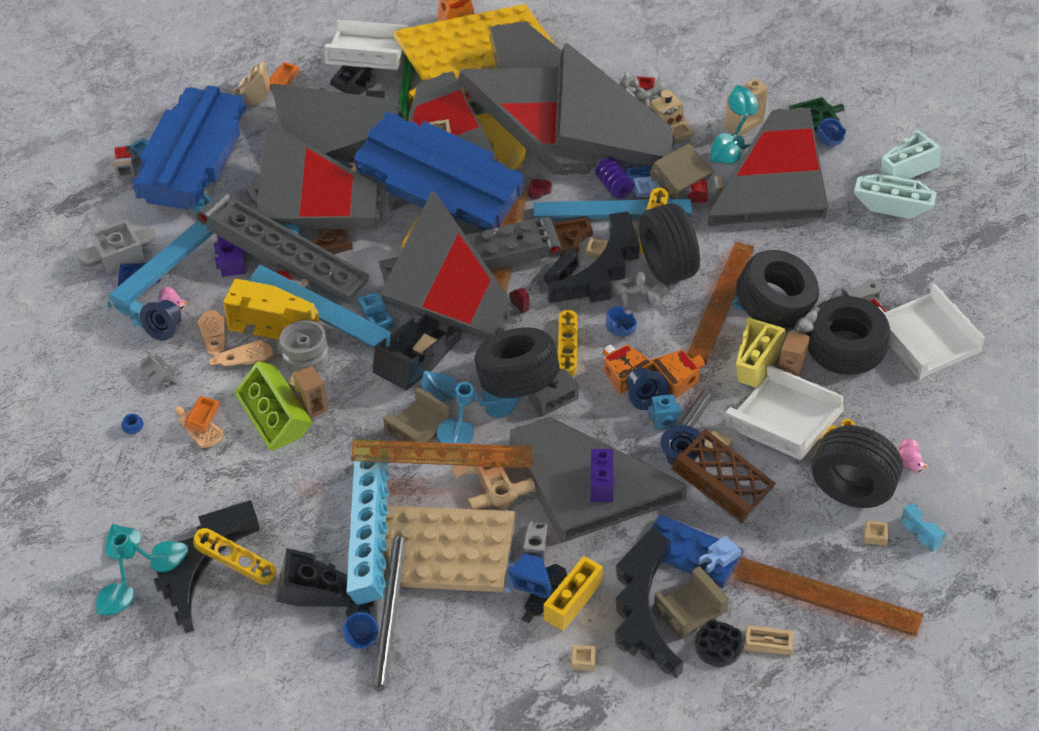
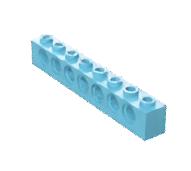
(368, 532)

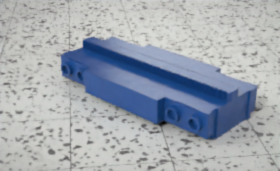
(189, 147)
(430, 159)

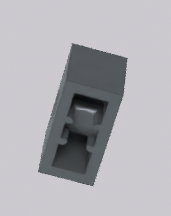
(556, 395)

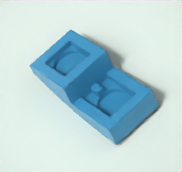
(375, 311)

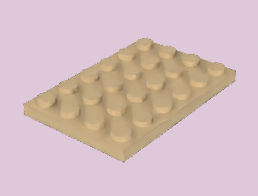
(451, 547)

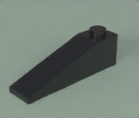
(311, 582)

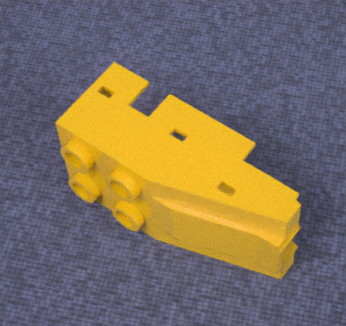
(264, 307)

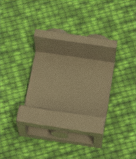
(680, 170)
(419, 420)
(692, 604)

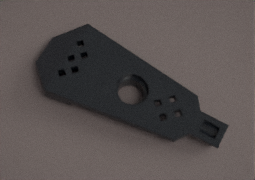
(556, 575)

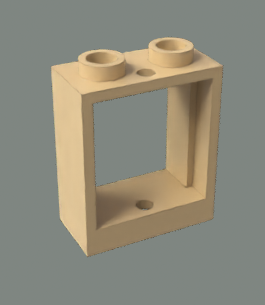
(733, 120)

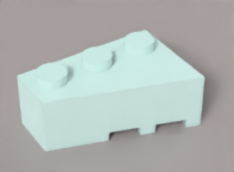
(912, 157)

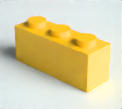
(573, 593)

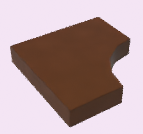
(572, 233)
(334, 240)

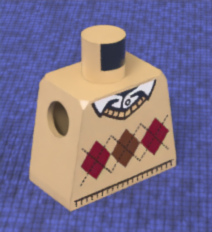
(668, 108)

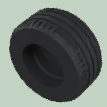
(669, 243)
(785, 272)
(845, 355)
(517, 362)
(857, 466)

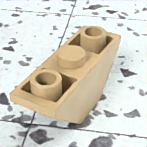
(254, 86)

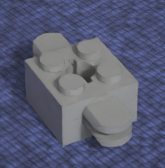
(116, 246)

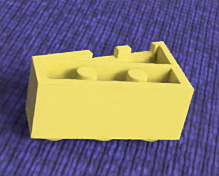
(759, 349)

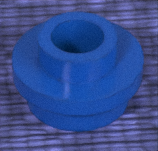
(132, 424)

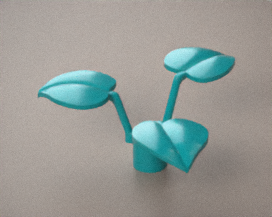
(728, 148)
(121, 545)

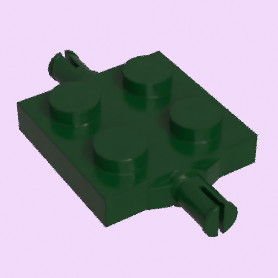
(820, 110)

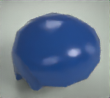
(831, 132)
(619, 322)
(360, 630)

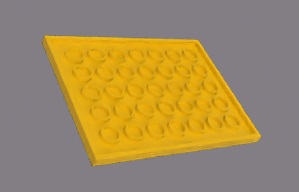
(459, 41)

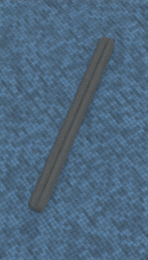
(389, 613)

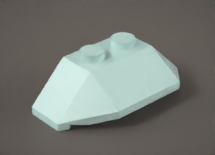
(894, 195)

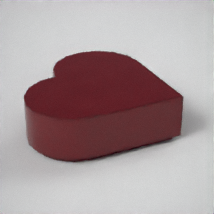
(538, 188)
(520, 299)

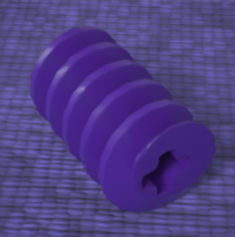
(614, 178)

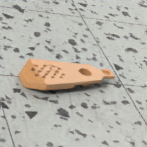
(212, 331)
(245, 354)
(211, 436)

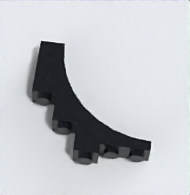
(610, 266)
(182, 580)
(638, 631)

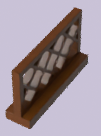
(713, 485)

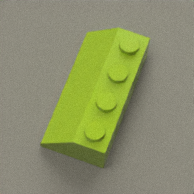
(272, 406)

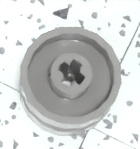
(304, 345)

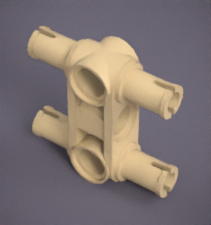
(497, 487)

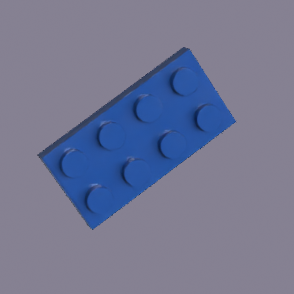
(688, 546)

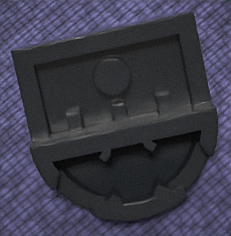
(353, 79)

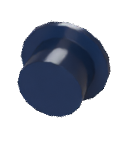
(160, 319)
(644, 385)
(677, 440)

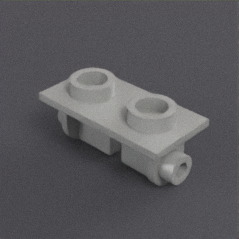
(163, 375)

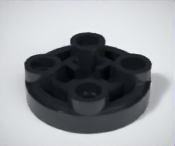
(718, 643)

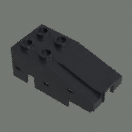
(399, 363)

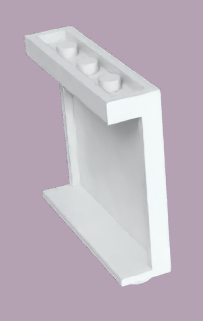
(365, 45)
(932, 333)
(786, 413)

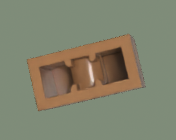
(794, 353)
(310, 391)

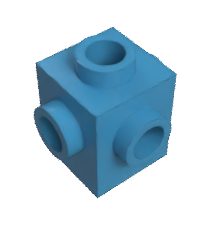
(664, 411)

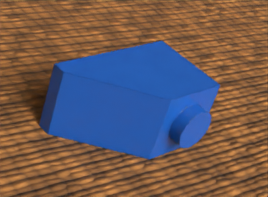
(531, 576)

